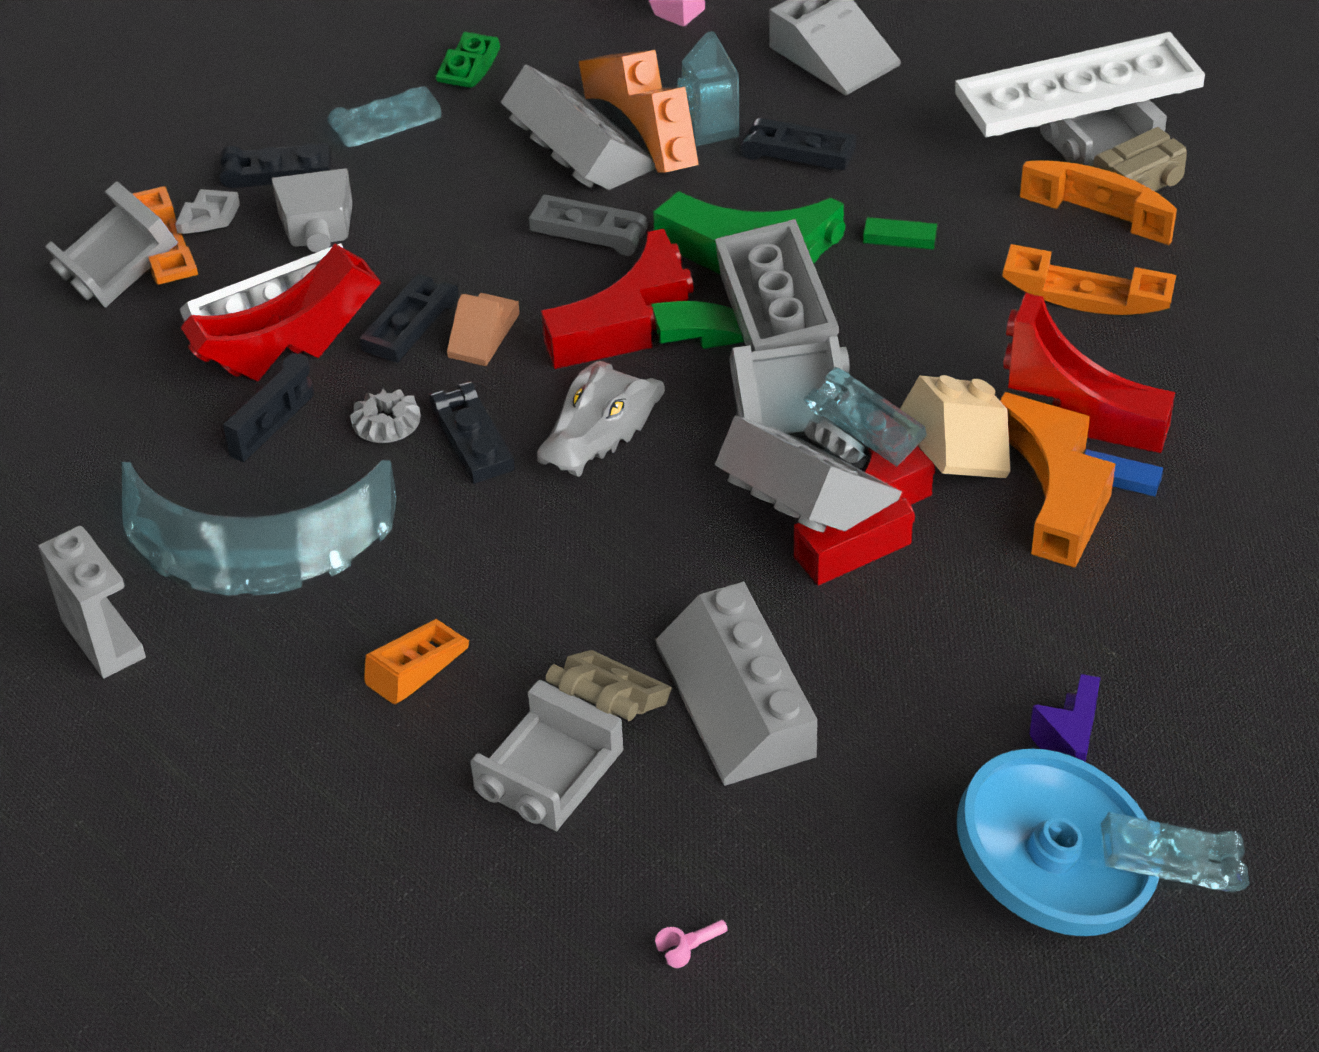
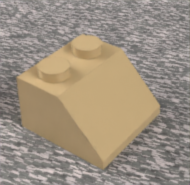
(962, 425)

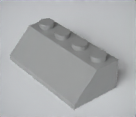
(574, 131)
(774, 288)
(801, 477)
(738, 686)

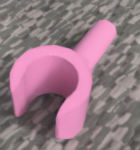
(675, 937)

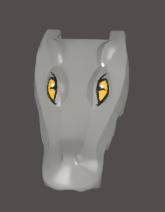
(597, 415)

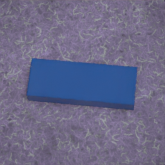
(1132, 474)

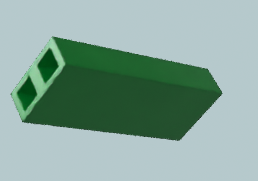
(900, 233)

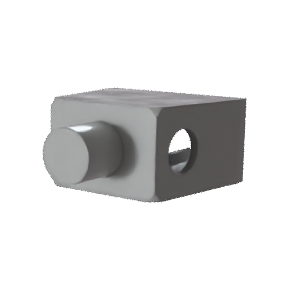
(314, 207)

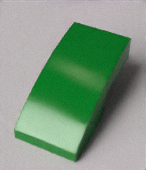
(683, 320)

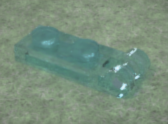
(384, 116)
(866, 416)
(1174, 852)

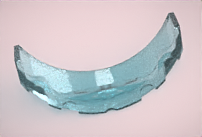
(257, 552)

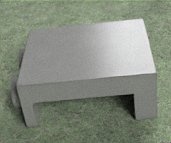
(1095, 132)
(114, 249)
(775, 381)
(80, 584)
(550, 757)

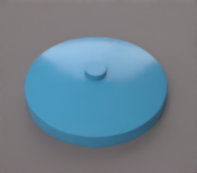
(1038, 842)

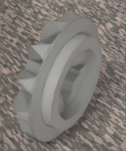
(380, 427)
(836, 442)

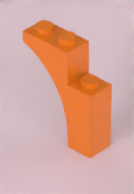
(659, 114)
(1072, 482)

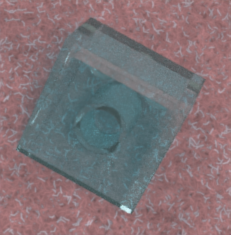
(711, 91)

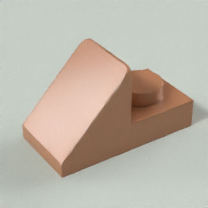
(480, 327)

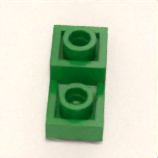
(469, 60)

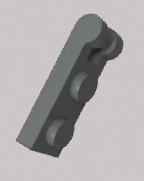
(589, 223)

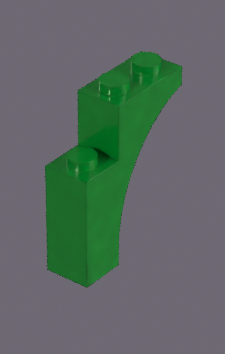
(697, 225)

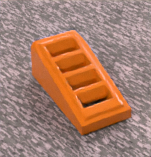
(397, 681)

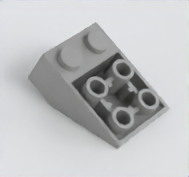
(831, 42)

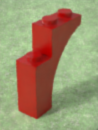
(622, 314)
(300, 318)
(1050, 366)
(838, 552)

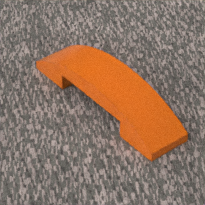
(1101, 191)
(178, 261)
(1087, 290)

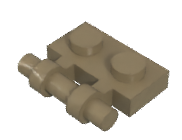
(608, 685)

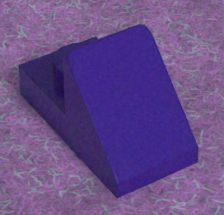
(1067, 728)

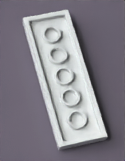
(1078, 84)

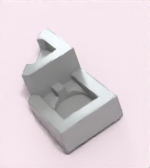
(208, 212)

